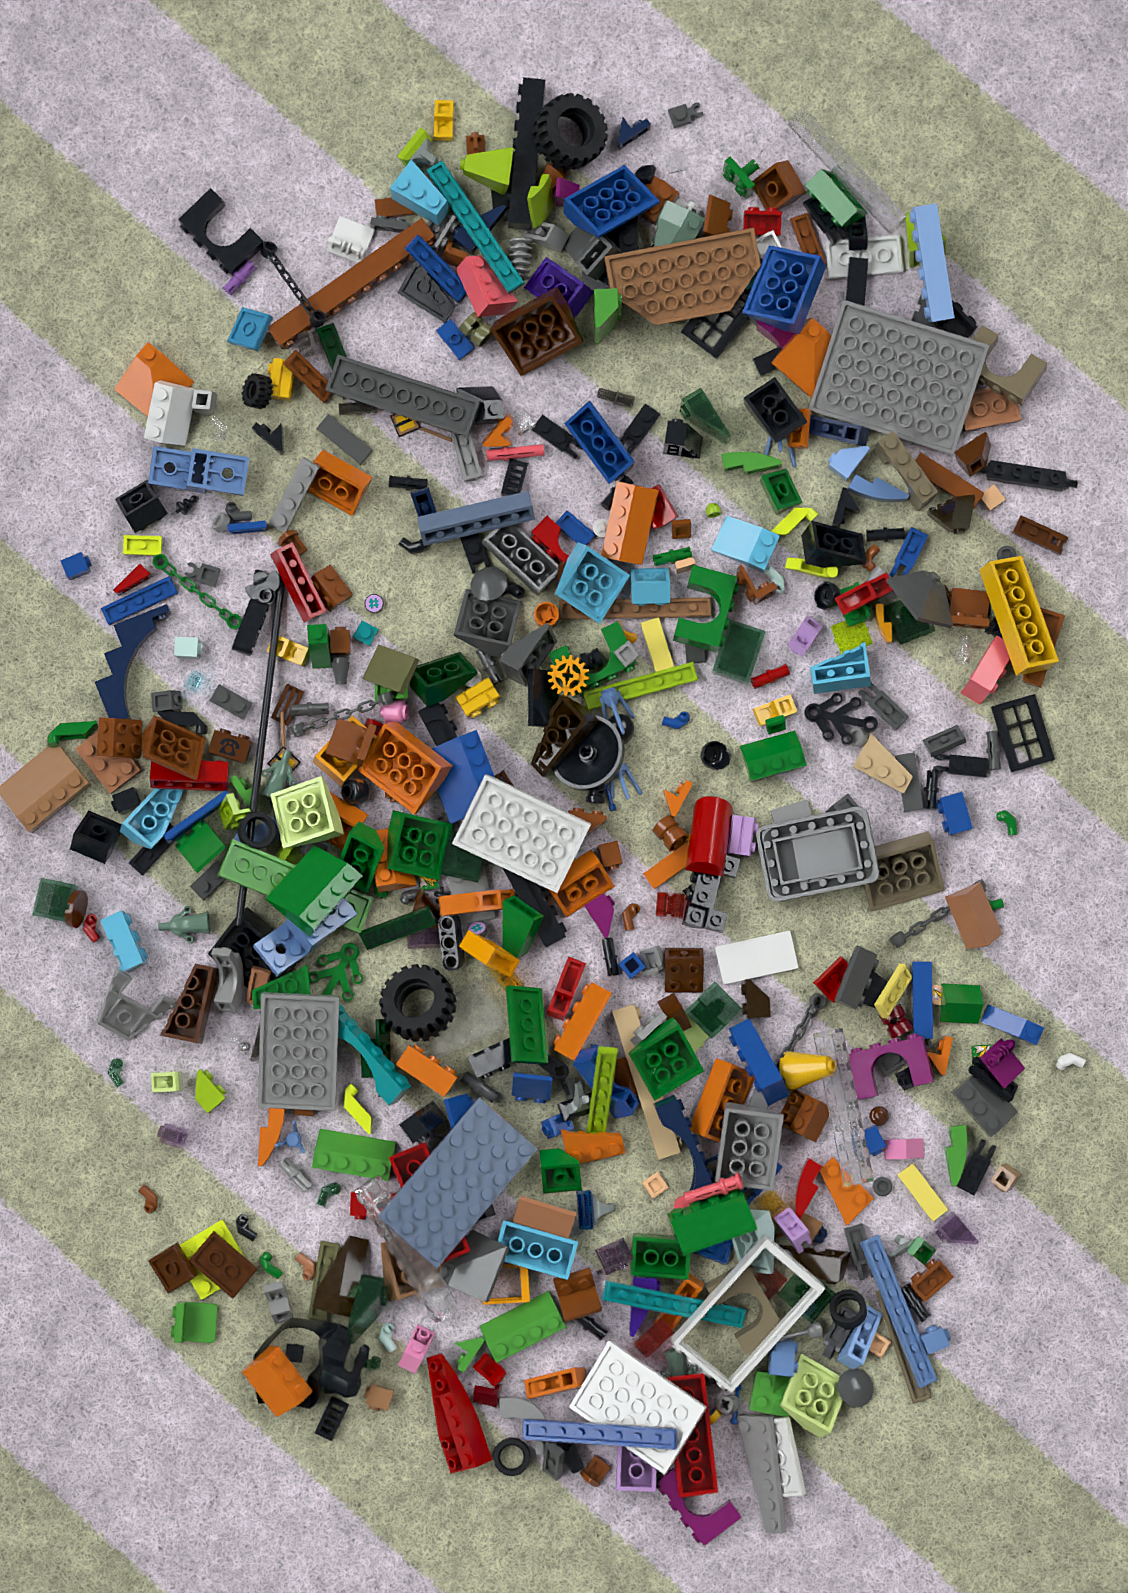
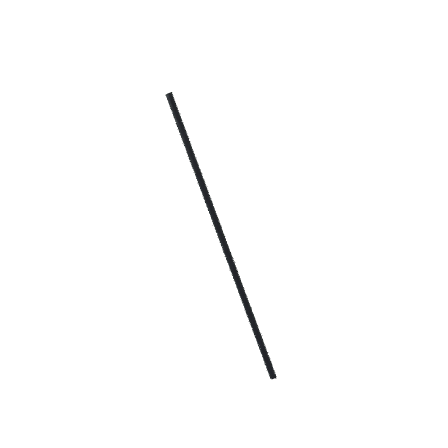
(262, 735)

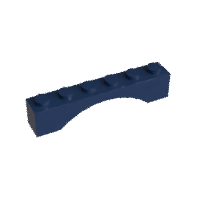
(672, 1117)

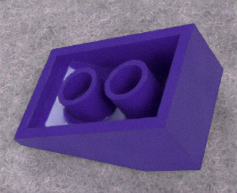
(552, 275)
(638, 1314)

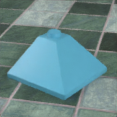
(590, 582)

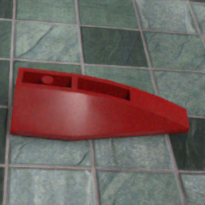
(456, 1418)

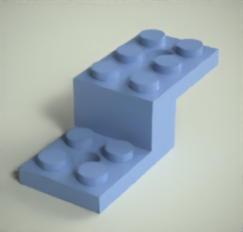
(198, 470)
(296, 942)

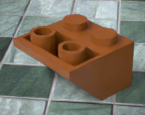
(596, 818)
(804, 1115)

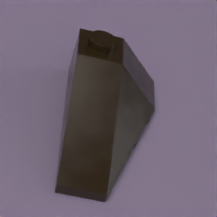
(954, 514)
(565, 730)
(824, 1265)
(340, 1284)

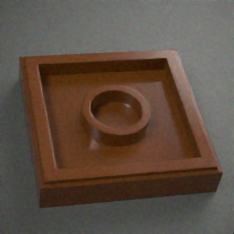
(172, 1268)

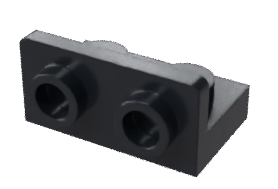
(960, 324)

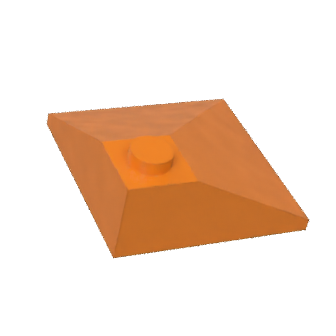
(804, 356)
(143, 372)

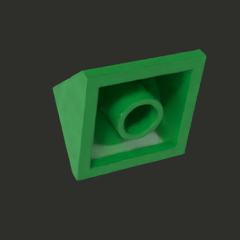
(780, 490)
(961, 1003)

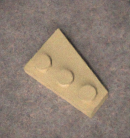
(881, 765)

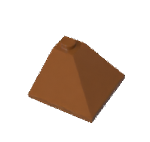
(173, 747)

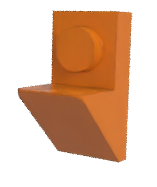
(496, 436)
(674, 802)
(940, 1060)

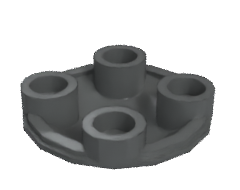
(489, 584)
(855, 1387)

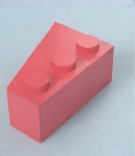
(484, 288)
(987, 672)

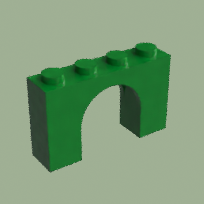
(721, 588)
(615, 639)

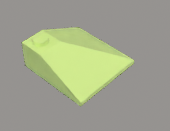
(306, 814)
(813, 1397)

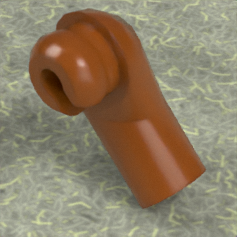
(870, 554)
(628, 914)
(151, 1200)

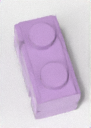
(741, 836)

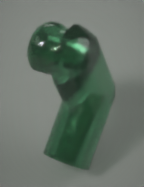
(114, 1072)
(327, 1191)
(372, 1364)

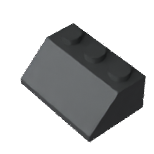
(856, 978)
(984, 1105)

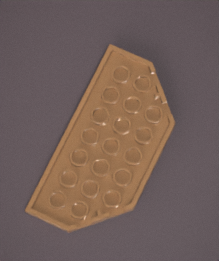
(685, 276)

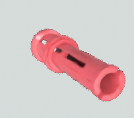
(722, 1186)

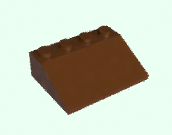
(537, 331)

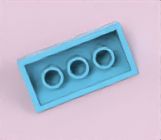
(538, 1249)

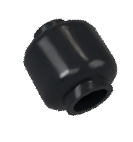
(355, 791)

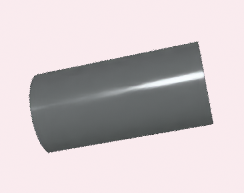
(522, 557)

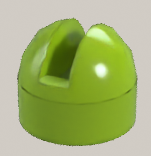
(713, 508)

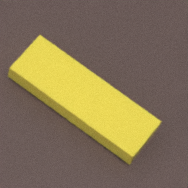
(657, 644)
(893, 991)
(922, 1192)

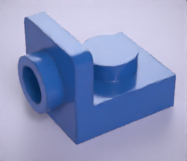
(552, 1126)

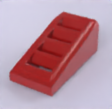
(133, 579)

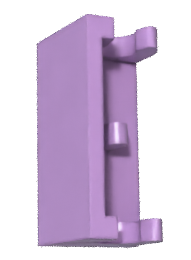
(793, 1229)

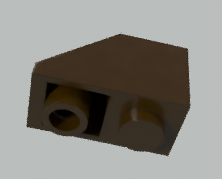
(756, 1001)

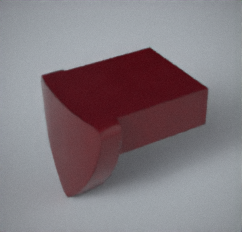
(486, 1395)

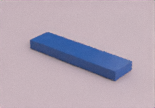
(436, 268)
(139, 600)
(198, 815)
(922, 999)

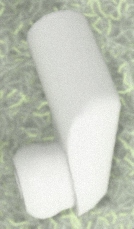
(1069, 1059)

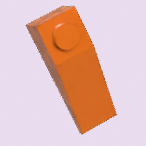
(555, 1382)

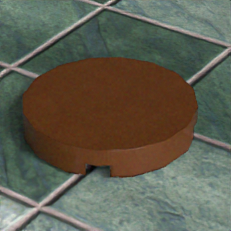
(77, 910)

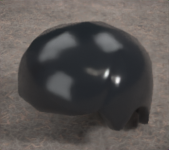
(826, 594)
(628, 726)
(714, 749)

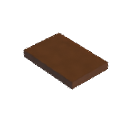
(223, 1264)

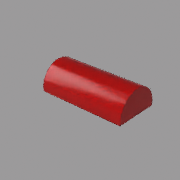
(709, 836)

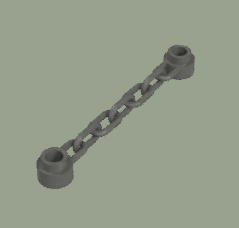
(385, 699)
(899, 938)
(808, 1015)

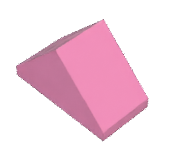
(904, 1148)

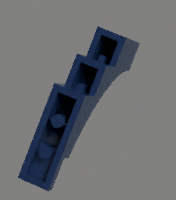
(132, 635)

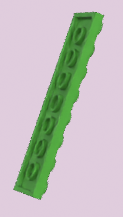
(264, 872)

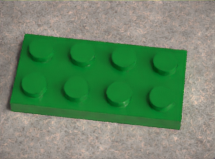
(526, 1025)

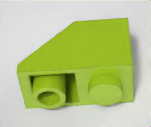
(207, 1092)

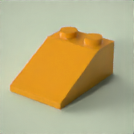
(336, 768)

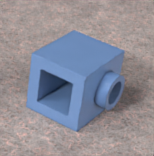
(935, 1339)

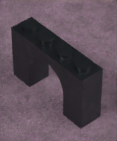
(231, 256)

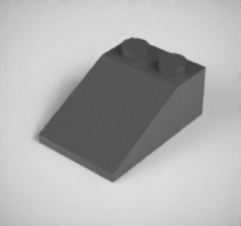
(528, 653)

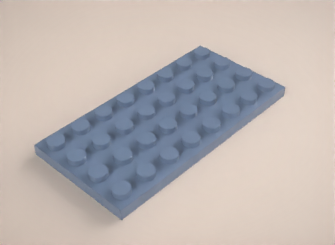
(457, 1183)

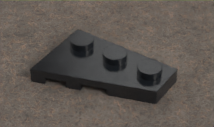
(426, 293)

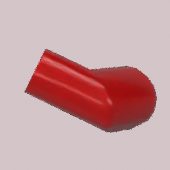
(89, 927)

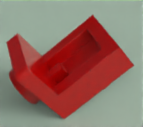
(490, 1369)

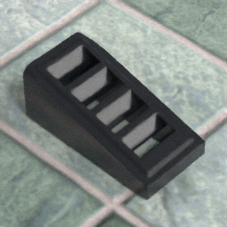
(857, 235)
(505, 492)
(329, 1436)

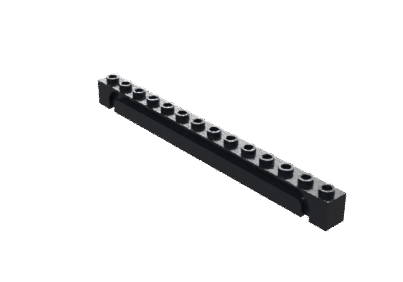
(550, 929)

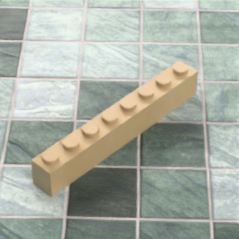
(663, 1139)

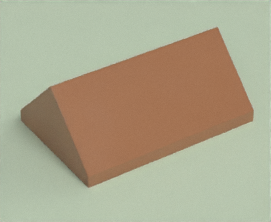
(974, 916)
(544, 1217)

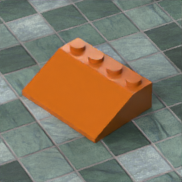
(404, 766)

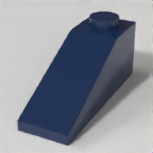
(490, 219)
(839, 430)

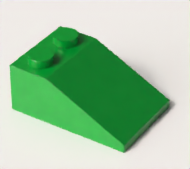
(200, 845)

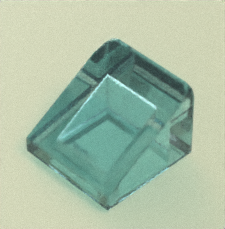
(193, 681)

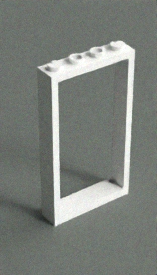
(774, 1336)

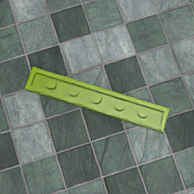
(645, 684)
(602, 1089)

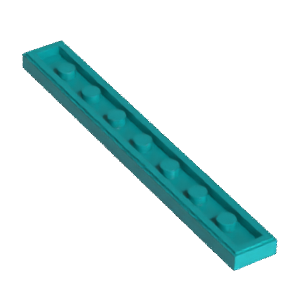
(475, 227)
(671, 1303)

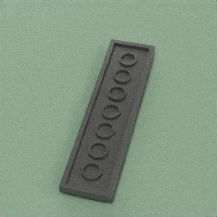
(403, 396)

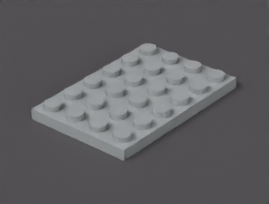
(298, 1051)

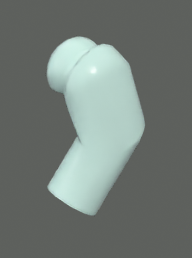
(776, 578)
(386, 1335)

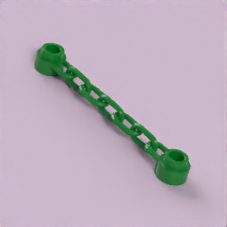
(193, 589)

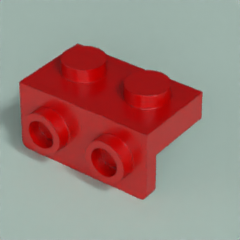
(763, 220)
(664, 511)
(831, 978)

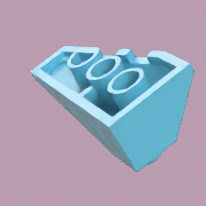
(151, 817)

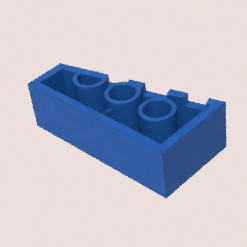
(758, 1062)

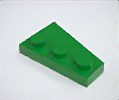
(294, 983)

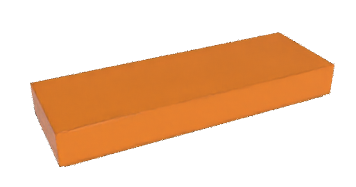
(667, 867)

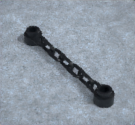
(317, 317)

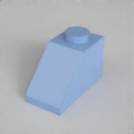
(846, 461)

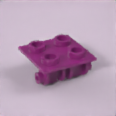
(1003, 1062)

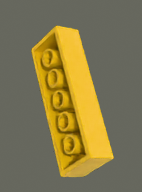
(1018, 615)

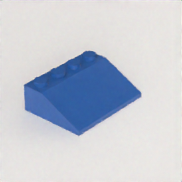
(609, 202)
(785, 288)
(466, 774)

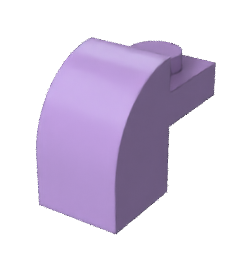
(804, 636)

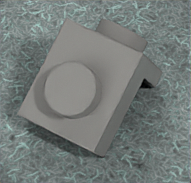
(653, 961)

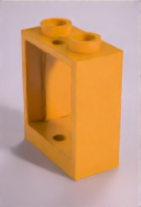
(489, 953)
(524, 1288)

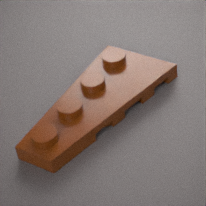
(1054, 623)

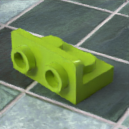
(231, 813)

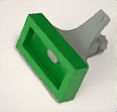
(916, 1247)

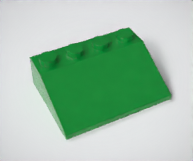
(313, 889)
(711, 1221)

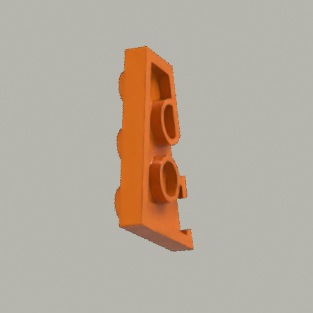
(592, 1146)
(848, 1199)

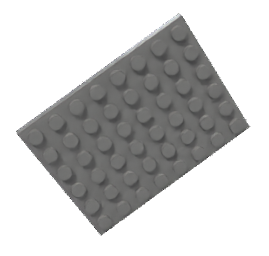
(898, 376)

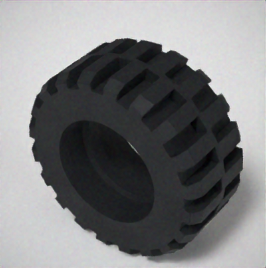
(585, 116)
(405, 983)

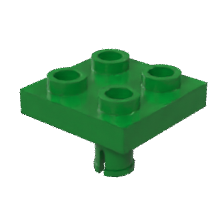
(740, 176)

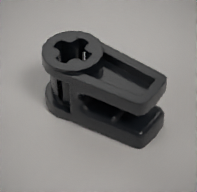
(552, 1064)
(572, 1458)

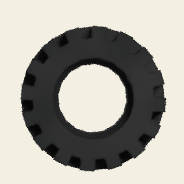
(257, 391)

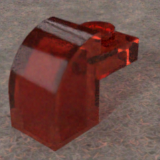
(653, 1338)

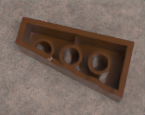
(193, 1006)

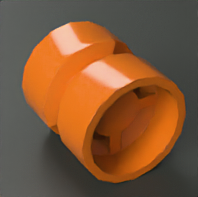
(546, 613)

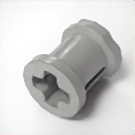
(732, 1407)

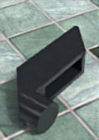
(185, 719)

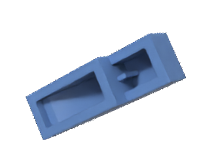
(877, 491)

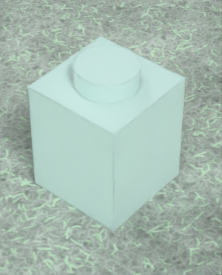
(188, 647)

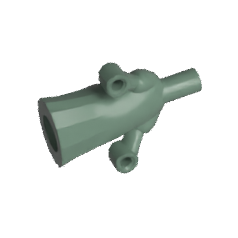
(280, 772)
(184, 924)
(677, 1363)

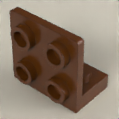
(684, 970)

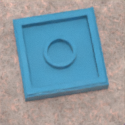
(250, 329)

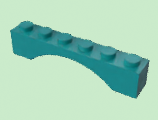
(387, 1078)

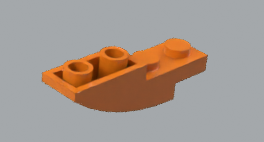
(473, 902)

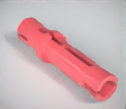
(514, 452)

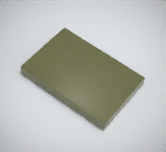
(390, 669)

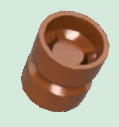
(670, 833)

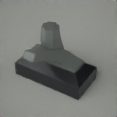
(577, 1106)

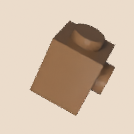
(1005, 1177)
(378, 1397)

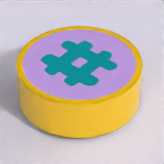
(714, 1415)

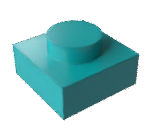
(365, 633)

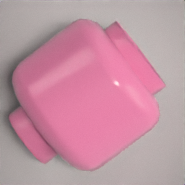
(396, 711)

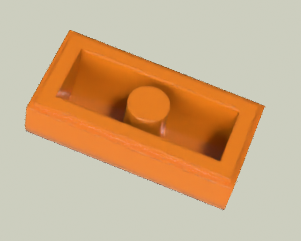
(800, 437)

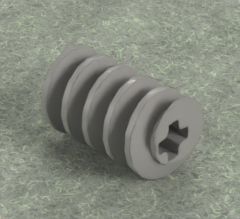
(518, 255)

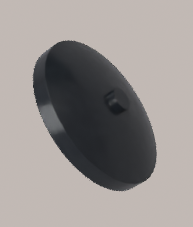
(594, 759)

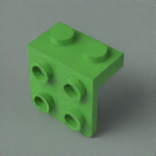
(194, 1322)

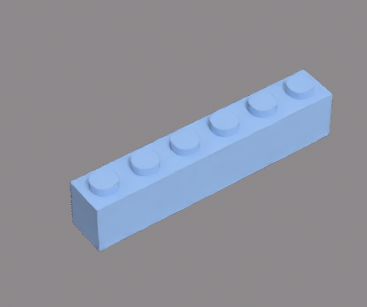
(932, 262)

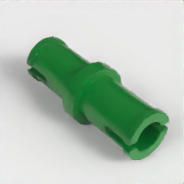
(672, 556)

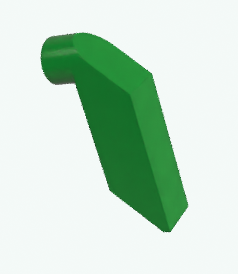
(71, 731)

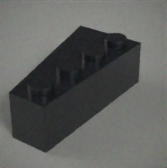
(422, 1122)

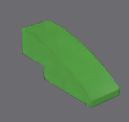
(750, 462)
(956, 1153)

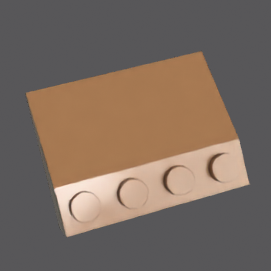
(43, 787)

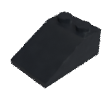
(774, 410)
(832, 546)

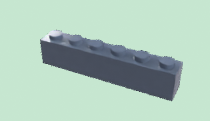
(476, 518)

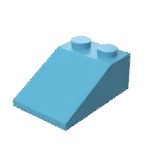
(745, 543)

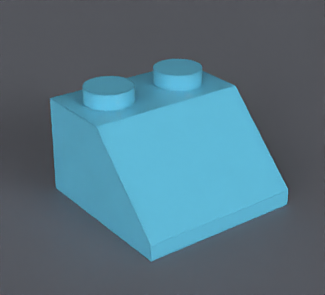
(650, 586)

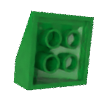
(417, 844)
(665, 1059)

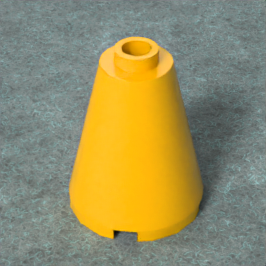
(804, 1068)

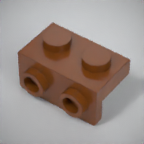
(330, 588)
(931, 1279)

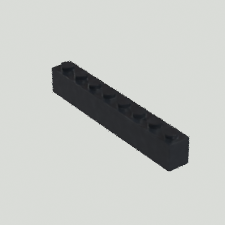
(526, 153)

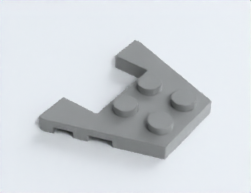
(125, 1015)

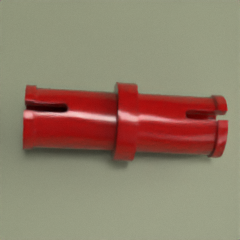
(770, 676)

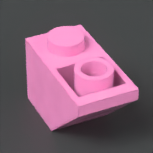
(416, 1349)

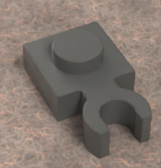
(682, 115)
(205, 574)

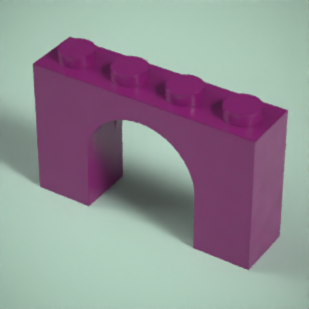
(864, 1061)
(705, 1526)

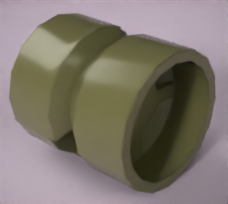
(482, 332)

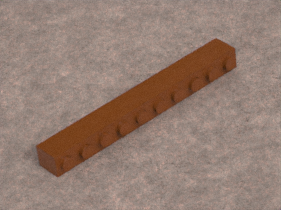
(351, 284)

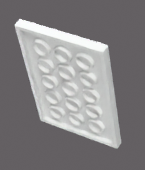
(521, 833)
(631, 1393)

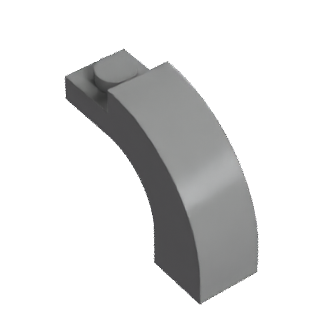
(230, 979)
(522, 1408)

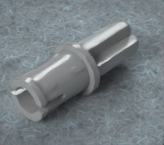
(295, 1175)

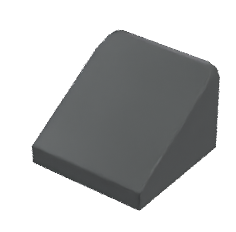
(694, 654)

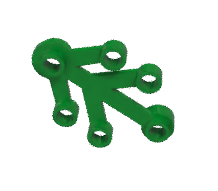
(338, 972)

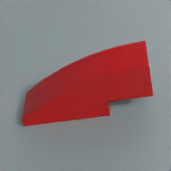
(864, 594)
(566, 988)
(805, 1187)

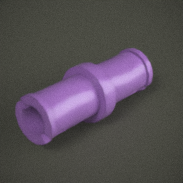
(239, 278)

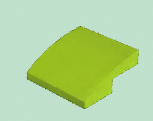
(540, 201)

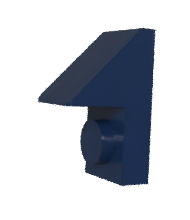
(629, 134)
(423, 502)

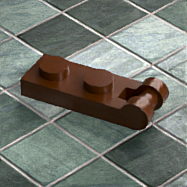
(1039, 534)

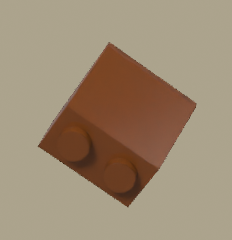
(778, 186)
(662, 192)
(717, 216)

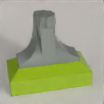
(418, 150)

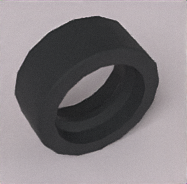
(258, 816)
(848, 1323)
(511, 1471)

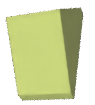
(166, 1081)

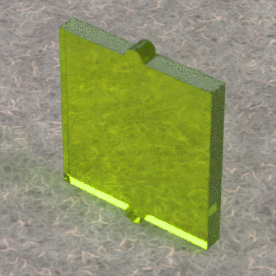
(850, 637)

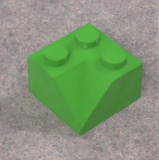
(768, 1393)

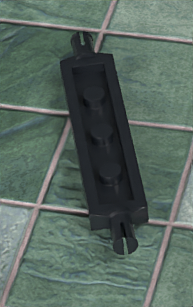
(1027, 476)

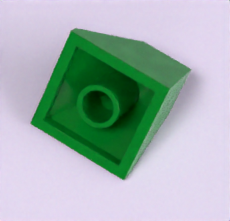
(559, 1171)

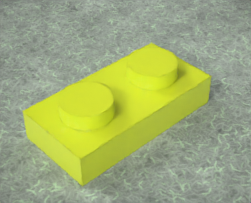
(142, 545)

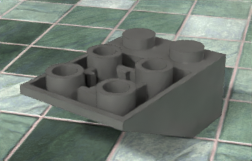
(589, 251)

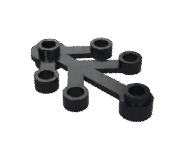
(838, 717)

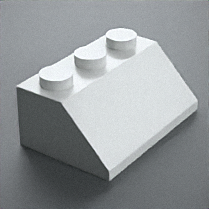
(169, 413)

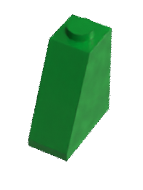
(319, 645)
(518, 926)

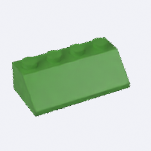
(606, 312)
(353, 1154)
(522, 1326)

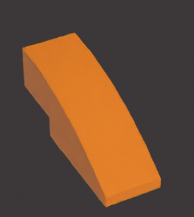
(270, 1135)
(687, 1288)

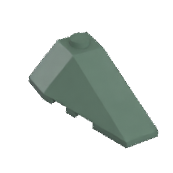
(676, 224)

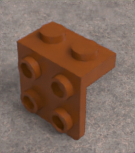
(119, 737)

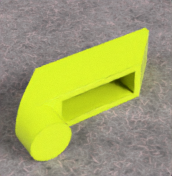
(794, 519)
(800, 566)
(355, 1108)

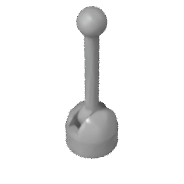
(813, 1330)

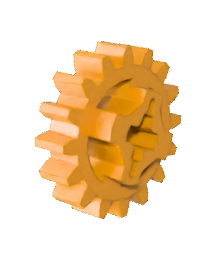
(567, 686)

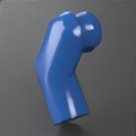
(678, 722)

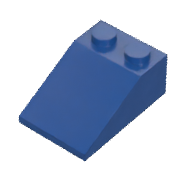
(531, 1086)

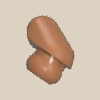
(308, 1266)

